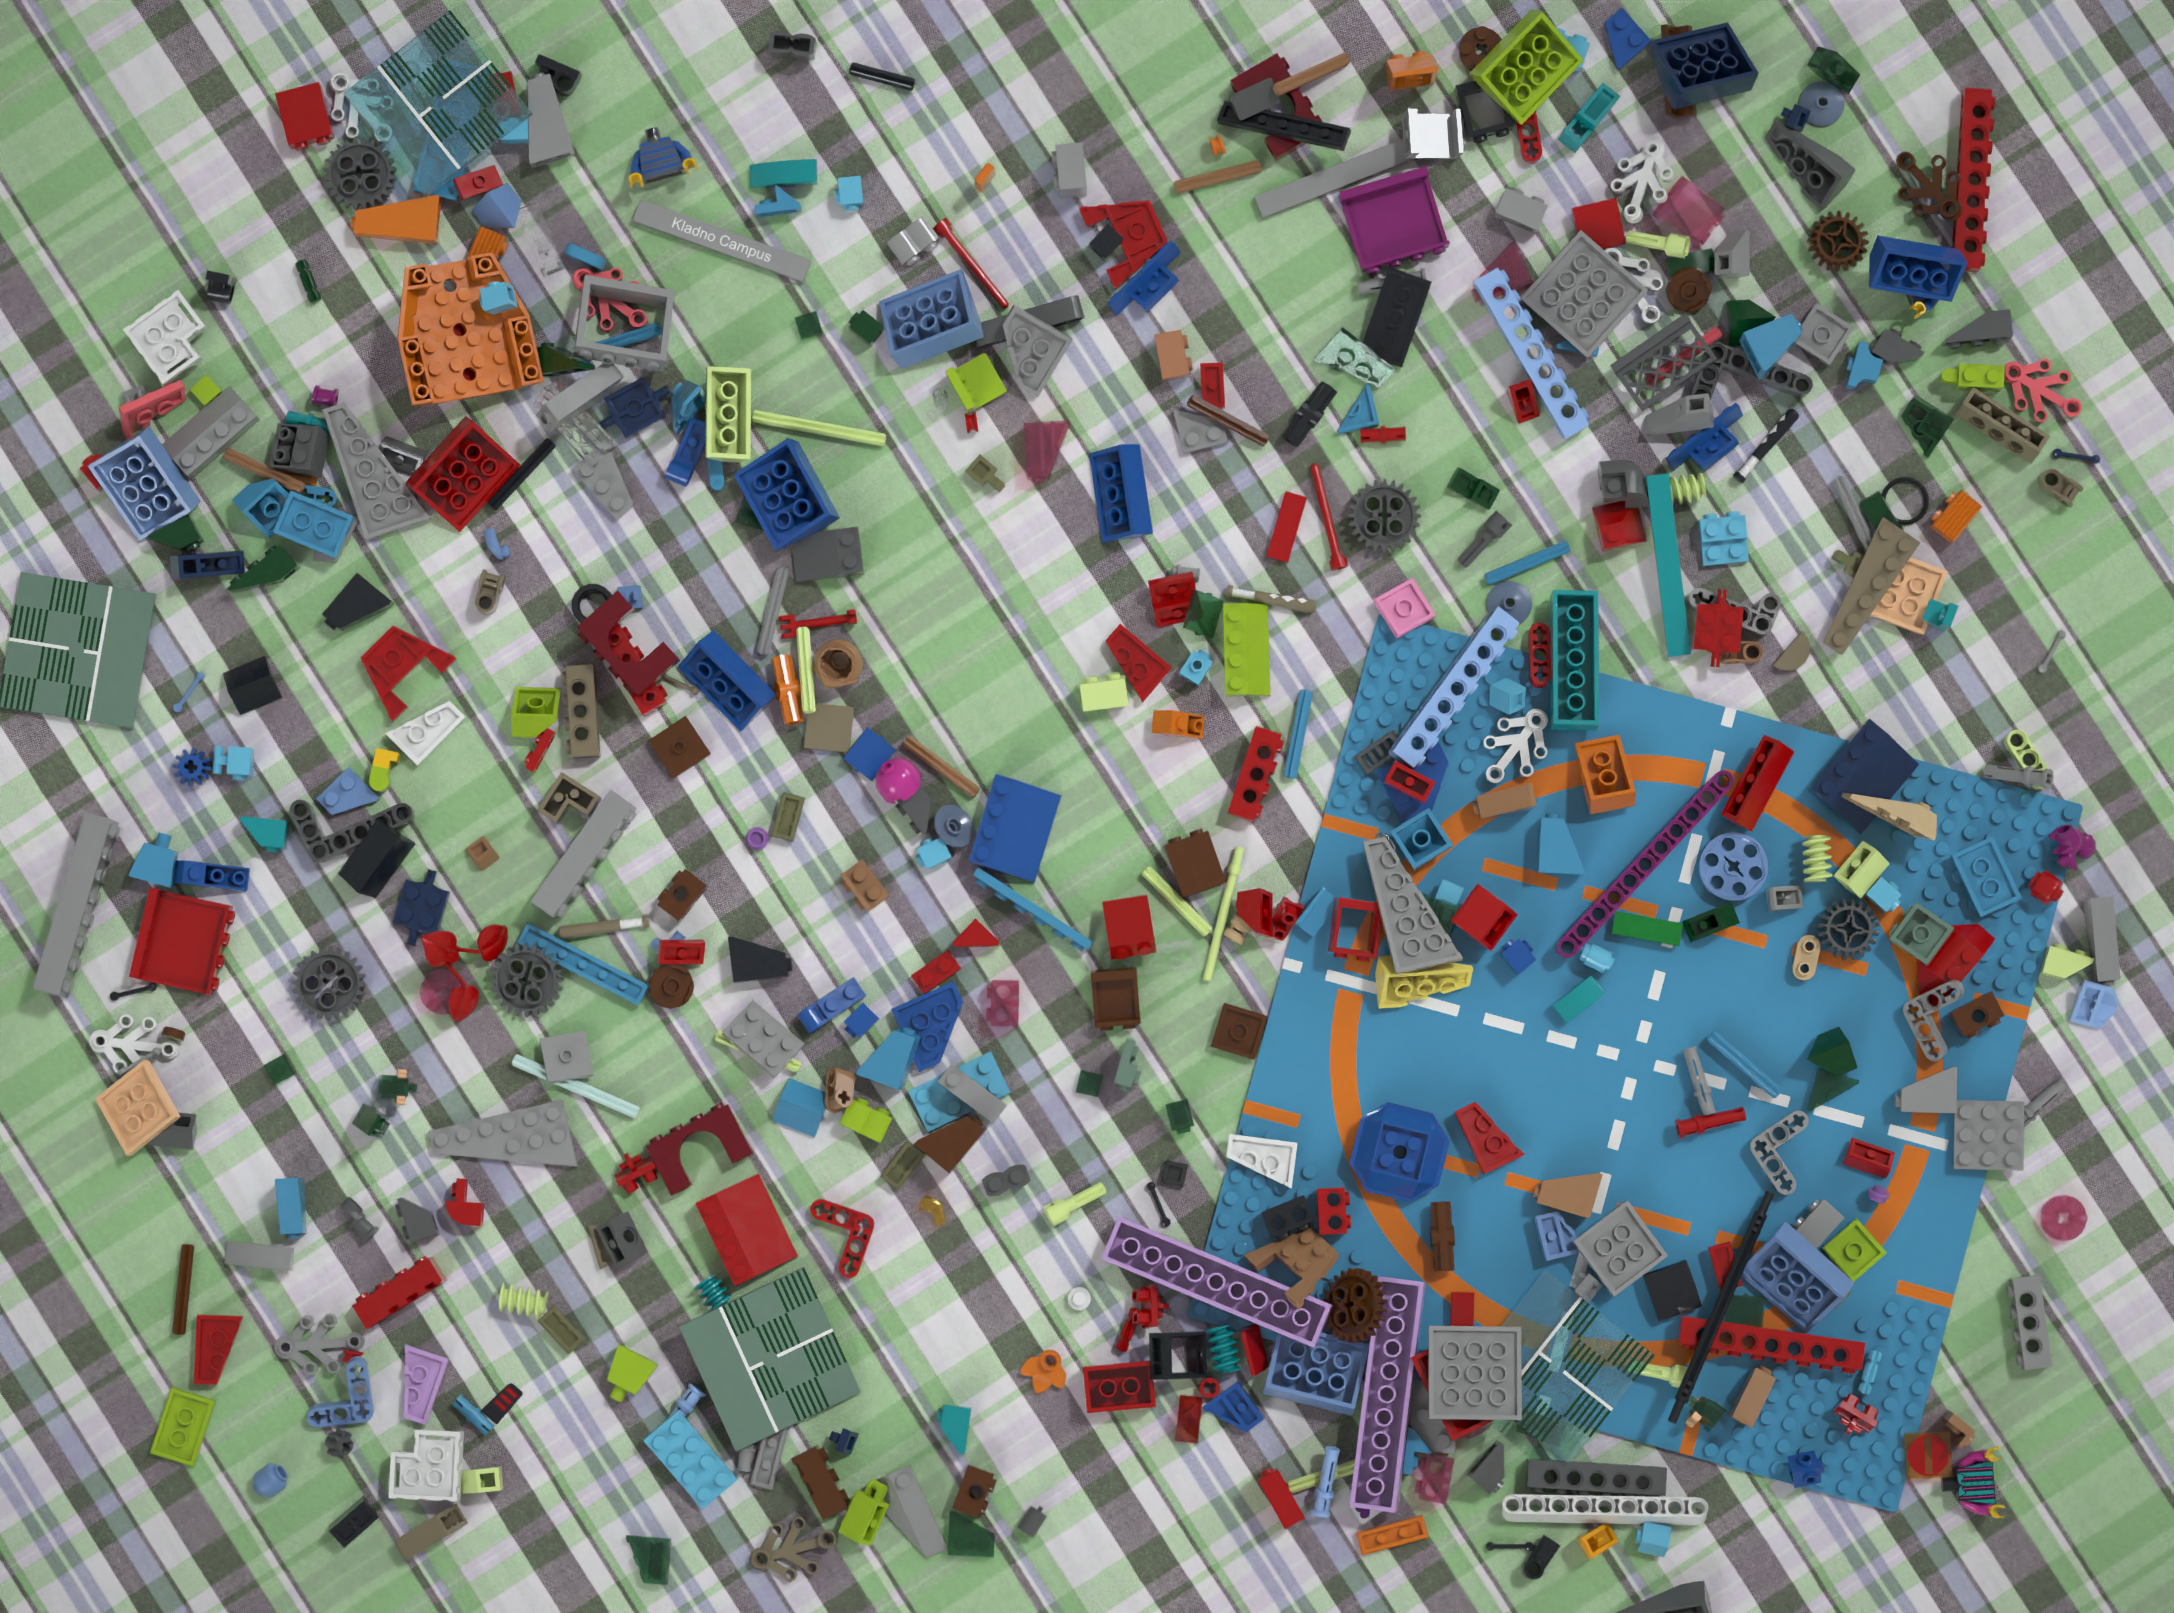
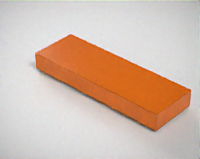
(1392, 1534)

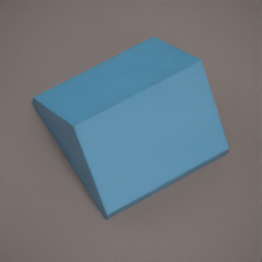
(1421, 839)
(800, 1107)

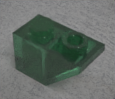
(1833, 69)

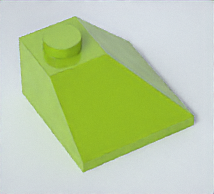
(534, 710)

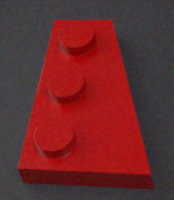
(1137, 661)
(213, 1345)

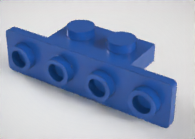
(1149, 283)
(1709, 443)

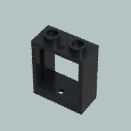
(1479, 135)
(1161, 1355)

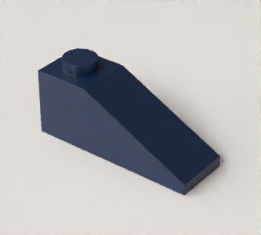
(207, 564)

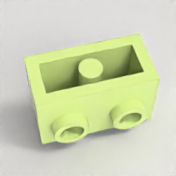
(1104, 692)
(1861, 869)

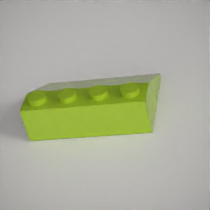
(1526, 66)

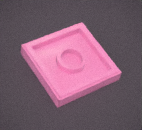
(1404, 608)

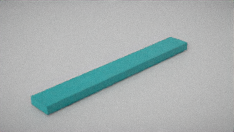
(1668, 565)

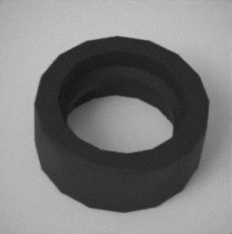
(581, 592)

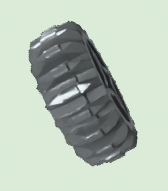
(1849, 918)

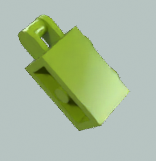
(1979, 376)
(865, 1513)

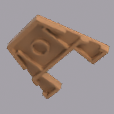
(1304, 1255)

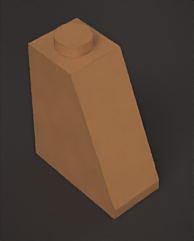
(1504, 801)
(1569, 1194)
(1752, 1396)

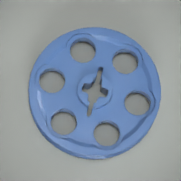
(1721, 868)

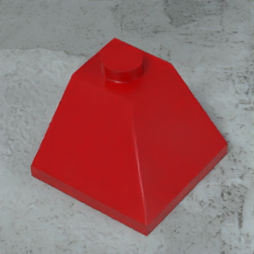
(1618, 526)

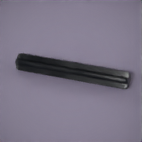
(521, 474)

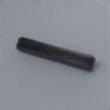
(882, 76)

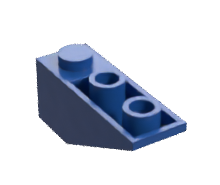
(211, 875)

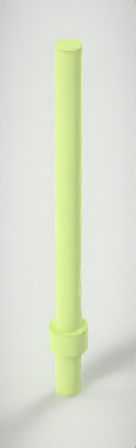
(1234, 870)

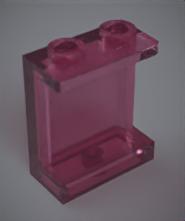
(1690, 211)

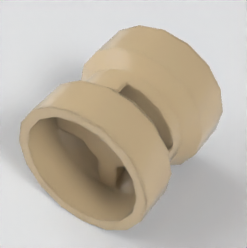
(1238, 924)

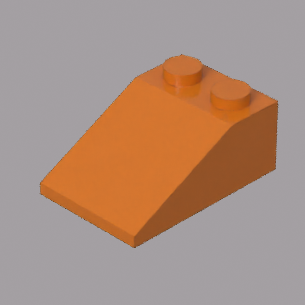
(1411, 71)
(1605, 774)

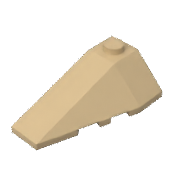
(1909, 817)

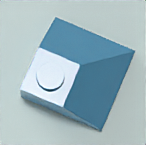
(262, 503)

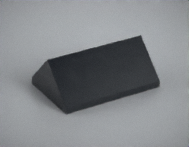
(376, 859)

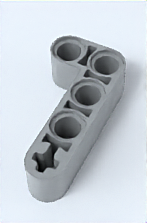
(1752, 615)

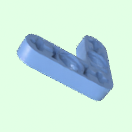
(351, 1406)

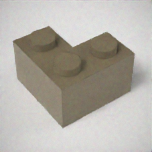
(568, 793)

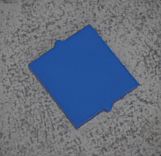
(869, 753)

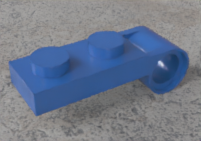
(688, 453)
(831, 1005)

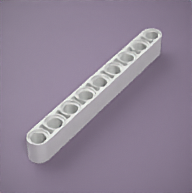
(1614, 1503)

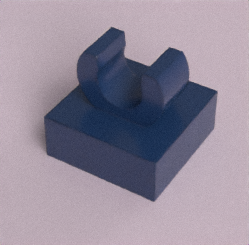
(1796, 117)
(844, 1440)

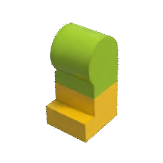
(381, 769)

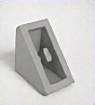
(1784, 898)

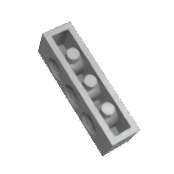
(2041, 1356)

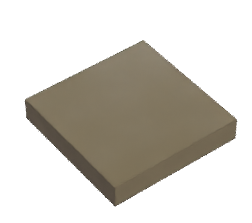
(829, 728)

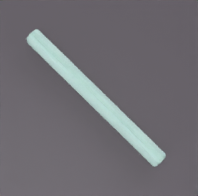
(579, 1087)

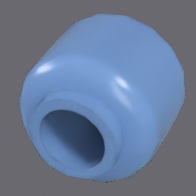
(270, 1480)

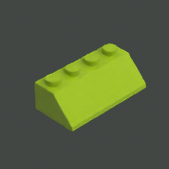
(1246, 650)

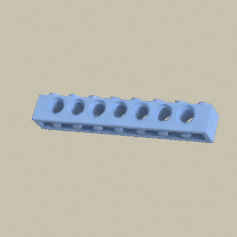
(1579, 416)
(1402, 748)

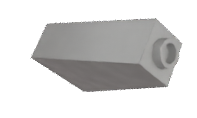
(547, 127)
(579, 396)
(2102, 939)

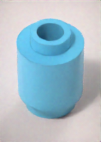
(1597, 958)

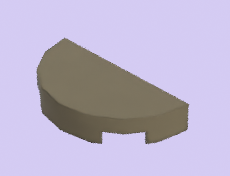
(1794, 655)
(600, 1250)

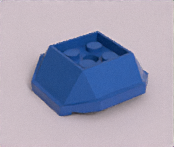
(1374, 1157)

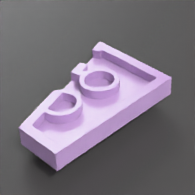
(422, 1382)

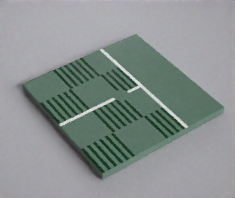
(77, 650)
(769, 1359)

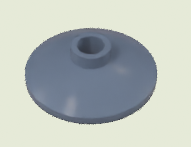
(1822, 115)
(1514, 591)
(954, 826)

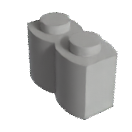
(913, 241)

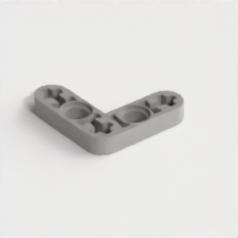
(1925, 1009)
(1771, 1144)

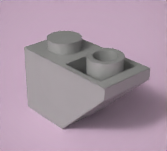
(1733, 255)

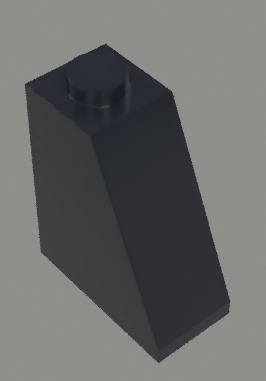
(355, 604)
(756, 961)

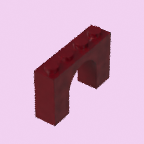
(1277, 69)
(598, 630)
(666, 1150)

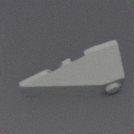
(911, 1511)

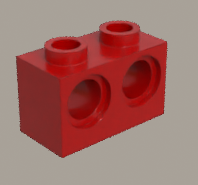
(1326, 1211)

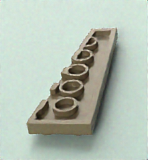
(1880, 566)

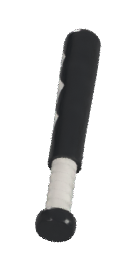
(1768, 443)

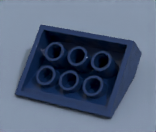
(1702, 65)
(1866, 766)

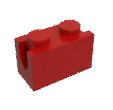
(1409, 782)

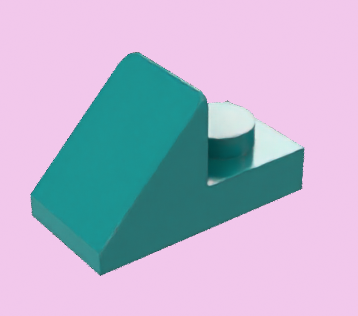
(1940, 614)

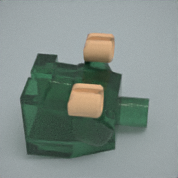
(396, 1087)
(1704, 1411)

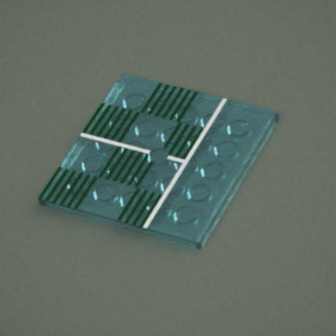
(437, 103)
(1571, 1365)

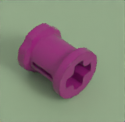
(325, 396)

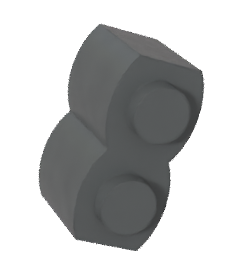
(798, 46)
(1000, 1182)

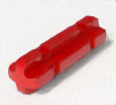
(1127, 1332)

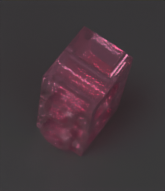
(1010, 1003)
(1441, 1479)

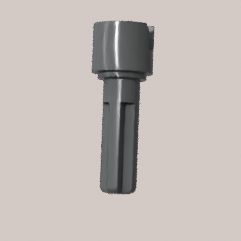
(1494, 527)

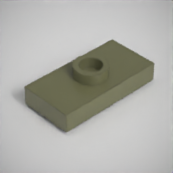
(788, 817)
(902, 1165)
(561, 1329)

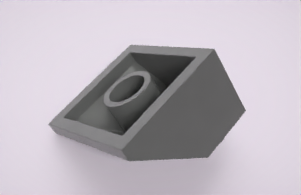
(1490, 1469)

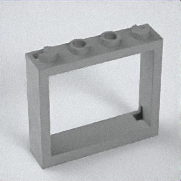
(630, 293)

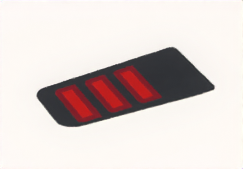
(502, 1403)

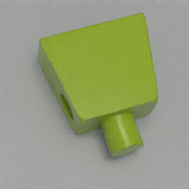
(629, 1372)

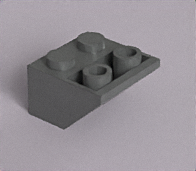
(300, 450)

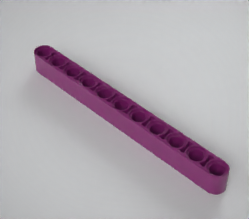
(1654, 858)

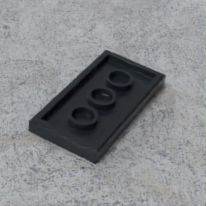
(1396, 315)

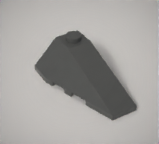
(1815, 167)
(1681, 1599)

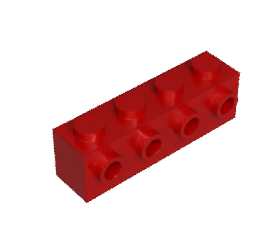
(624, 650)
(1757, 783)

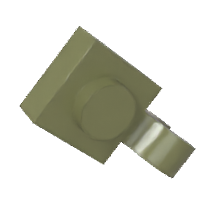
(983, 472)
(1851, 562)

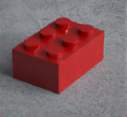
(1118, 1386)

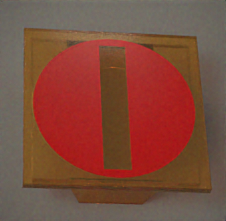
(1928, 1455)

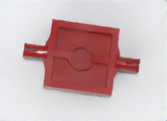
(1718, 628)

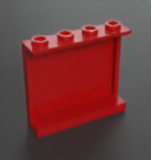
(182, 941)

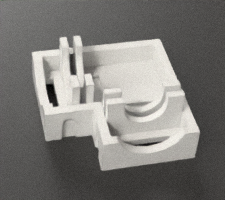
(165, 336)
(430, 1470)

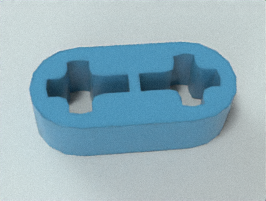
(585, 257)
(320, 491)

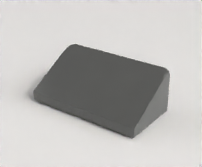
(1254, 99)
(402, 455)

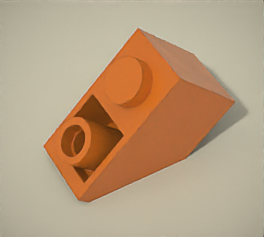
(1178, 724)

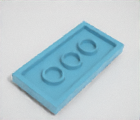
(940, 1106)
(690, 1459)

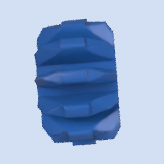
(186, 774)

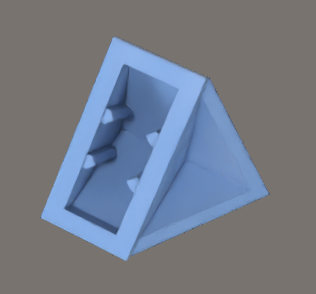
(498, 208)

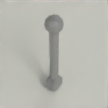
(2043, 667)
(155, 1052)

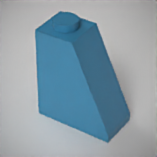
(1770, 342)
(1556, 848)
(892, 1059)
(291, 1206)

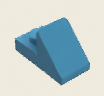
(784, 205)
(1413, 1444)

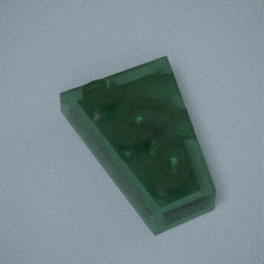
(1352, 356)

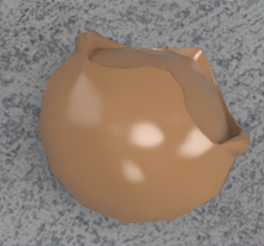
(830, 663)

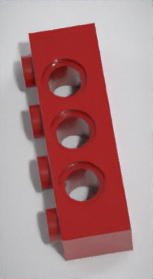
(1260, 738)

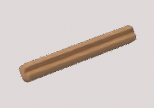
(1311, 74)
(1217, 176)
(263, 470)
(941, 766)

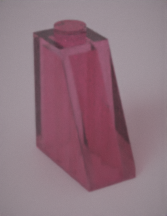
(1513, 264)
(1043, 447)

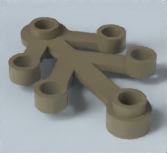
(788, 1550)

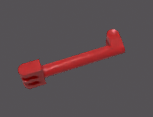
(850, 618)

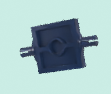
(634, 407)
(421, 907)

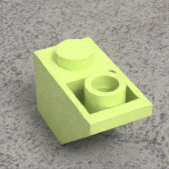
(2063, 963)
(481, 1480)

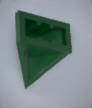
(1743, 316)
(1833, 1052)

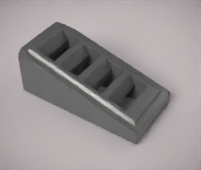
(1362, 760)

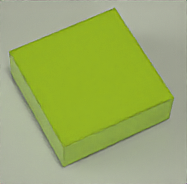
(205, 390)

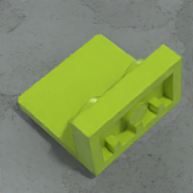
(976, 382)

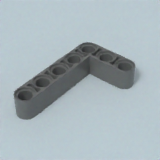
(1747, 372)
(349, 832)

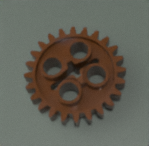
(1356, 1305)

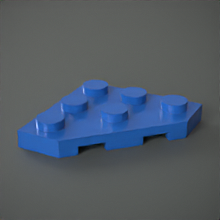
(1432, 768)
(932, 1019)

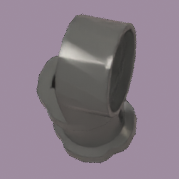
(360, 1223)

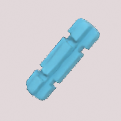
(1869, 1372)

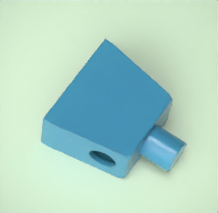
(156, 862)

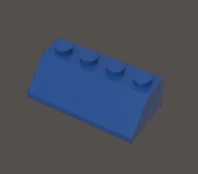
(1915, 268)
(1120, 493)
(726, 680)

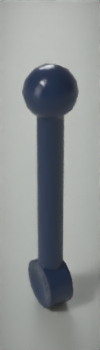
(2057, 453)

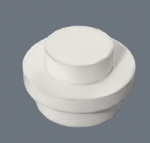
(1079, 1298)

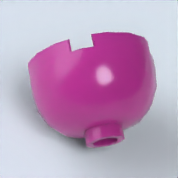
(897, 780)

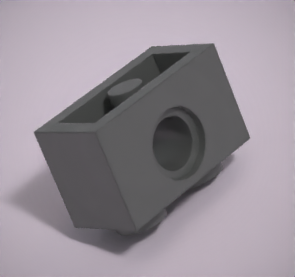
(622, 1239)

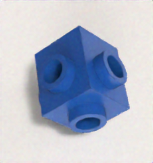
(1805, 1469)

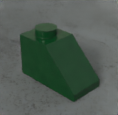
(179, 535)
(1711, 922)

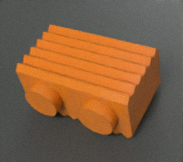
(487, 242)
(1955, 516)

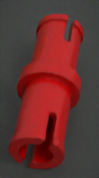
(1383, 434)

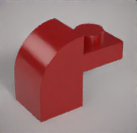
(462, 1211)

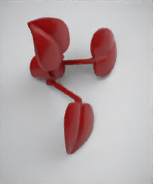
(442, 950)

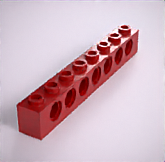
(1983, 100)
(1853, 1349)

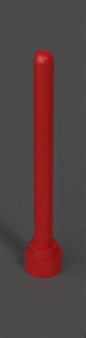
(944, 229)
(1337, 560)

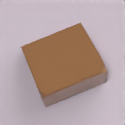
(482, 853)

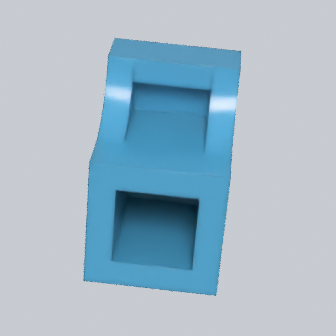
(1862, 367)

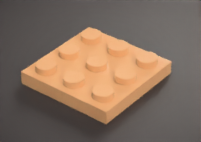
(1909, 596)
(137, 1107)

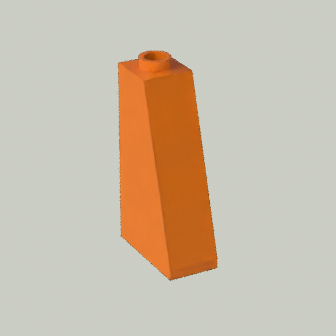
(401, 221)

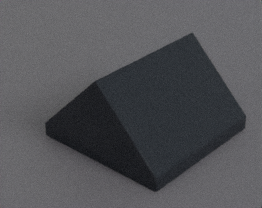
(252, 685)

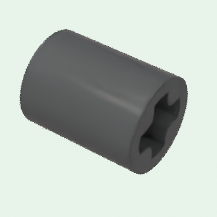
(1032, 1521)

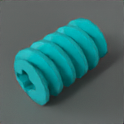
(713, 1292)
(1223, 1349)

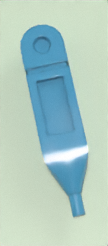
(716, 474)

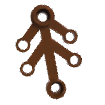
(1932, 189)

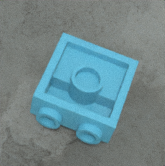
(1723, 539)

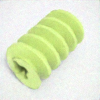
(1687, 488)
(1817, 858)
(522, 1301)

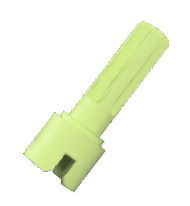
(1673, 245)
(1061, 1209)
(1672, 1374)

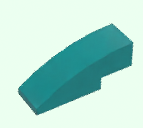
(1589, 117)
(784, 173)

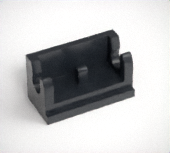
(353, 1521)

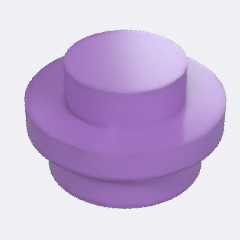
(757, 838)
(1878, 1193)

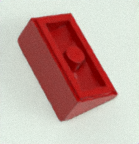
(1869, 1158)
(1254, 1349)

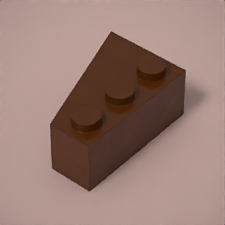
(821, 1481)

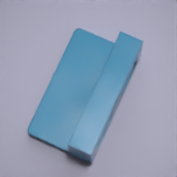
(1316, 912)

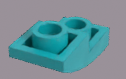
(1578, 998)

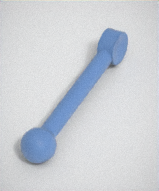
(178, 706)

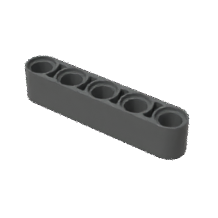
(1053, 313)

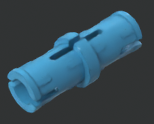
(473, 1415)

